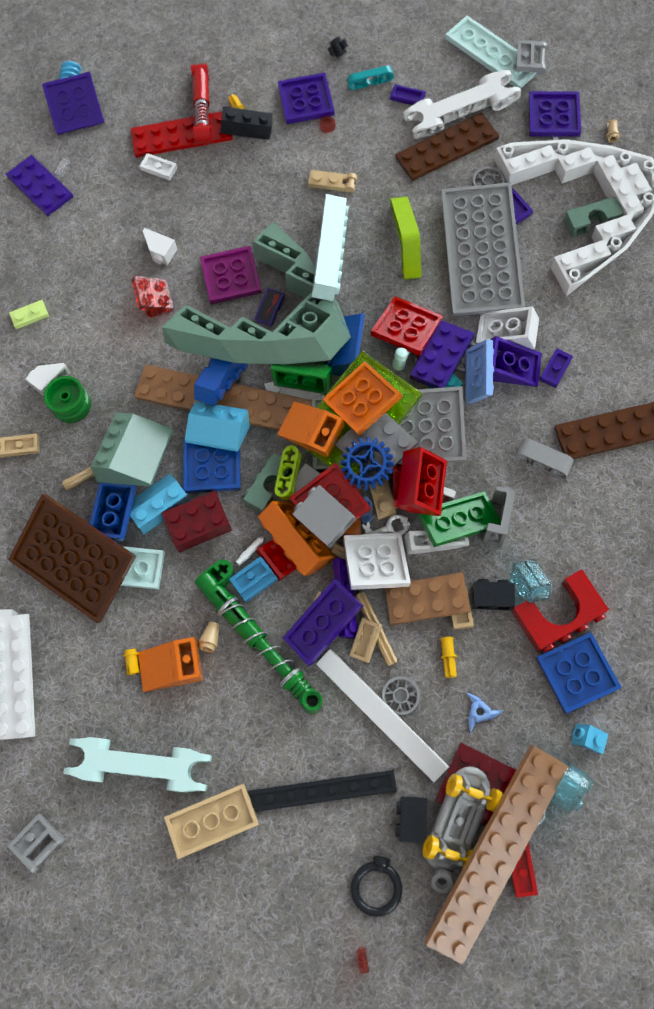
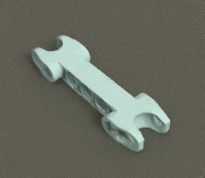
(101, 760)

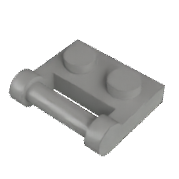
(525, 57)
(31, 838)

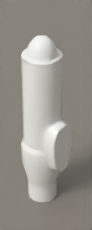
(249, 551)

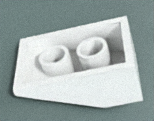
(514, 325)

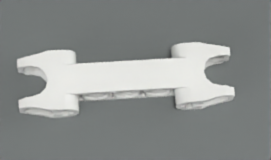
(488, 93)

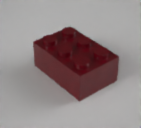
(196, 521)

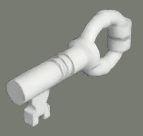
(388, 528)

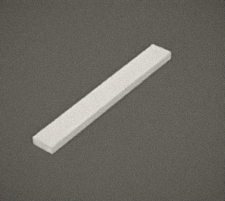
(382, 715)

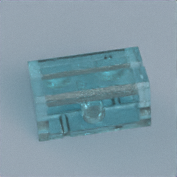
(531, 581)

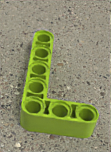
(408, 236)

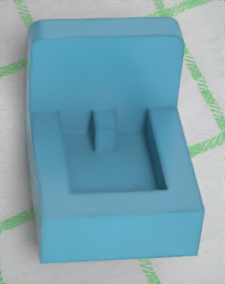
(589, 738)

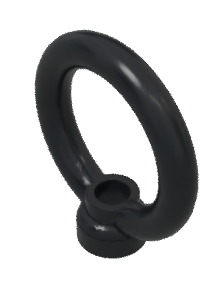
(382, 865)

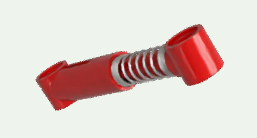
(201, 103)

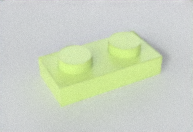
(29, 314)

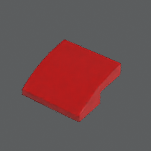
(276, 559)

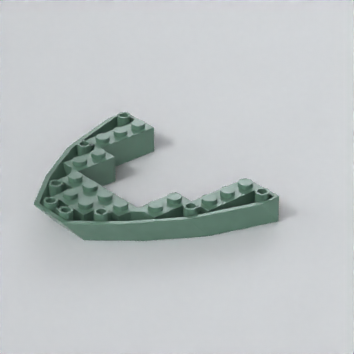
(308, 334)

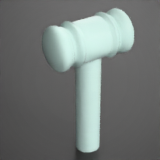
(400, 359)

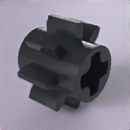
(337, 47)

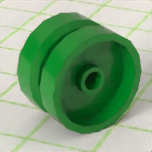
(67, 399)

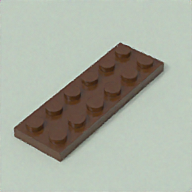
(447, 146)
(607, 431)

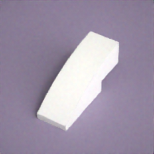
(419, 542)

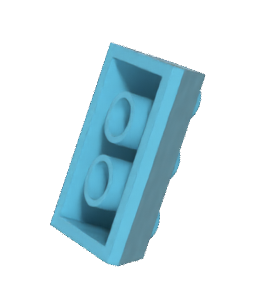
(217, 426)
(158, 498)

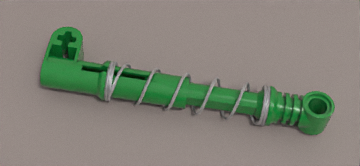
(252, 634)

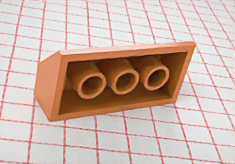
(295, 538)

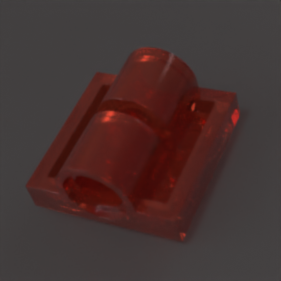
(152, 295)

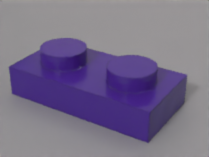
(556, 368)

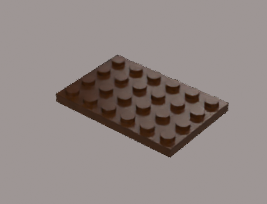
(71, 558)

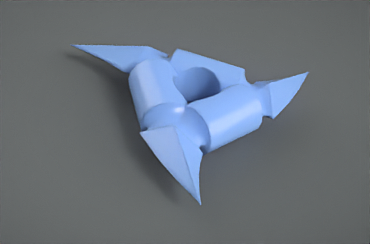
(488, 714)

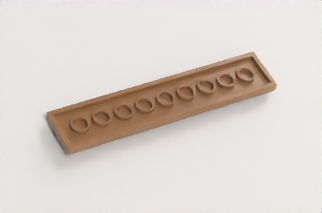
(176, 390)
(495, 855)

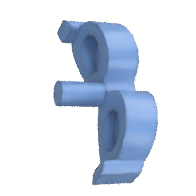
(367, 517)

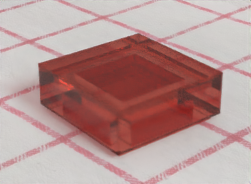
(363, 960)

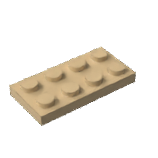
(211, 821)

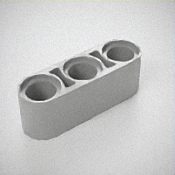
(544, 457)

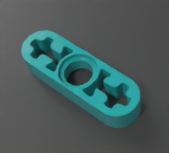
(355, 80)

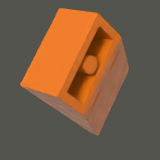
(312, 428)
(170, 664)

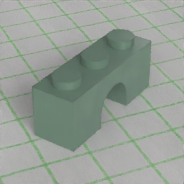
(578, 219)
(256, 496)

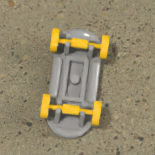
(459, 818)

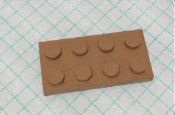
(428, 599)

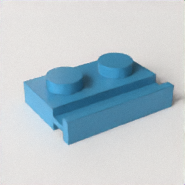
(253, 579)

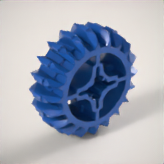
(352, 456)

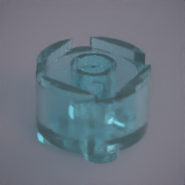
(572, 788)

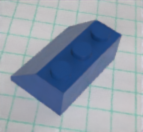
(351, 348)
(113, 509)

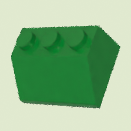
(303, 376)

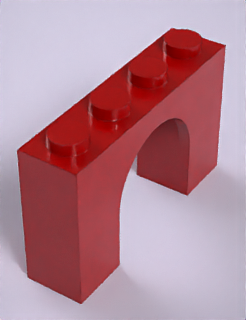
(588, 608)

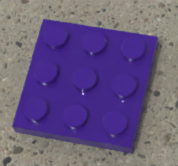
(306, 98)
(73, 103)
(554, 113)

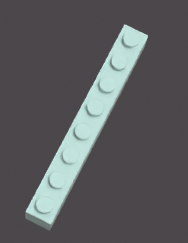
(330, 248)

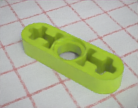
(285, 464)

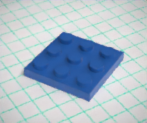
(210, 469)
(578, 673)

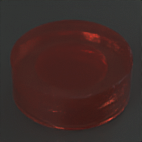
(327, 124)

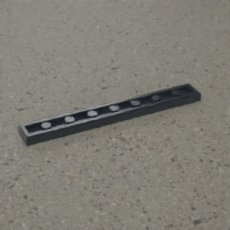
(323, 791)

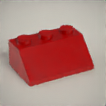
(421, 482)

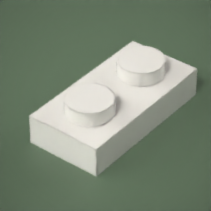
(158, 166)

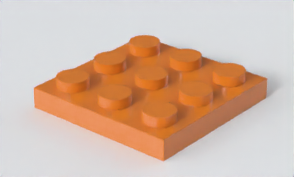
(362, 398)

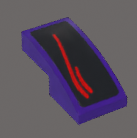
(269, 306)

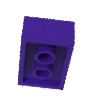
(515, 363)

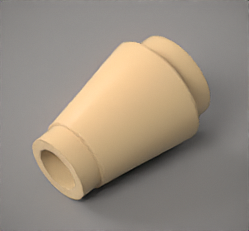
(209, 638)

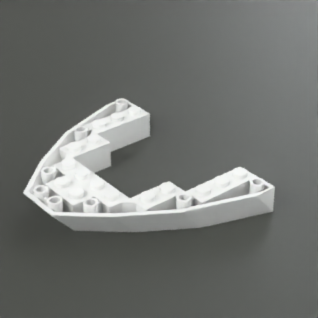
(620, 175)

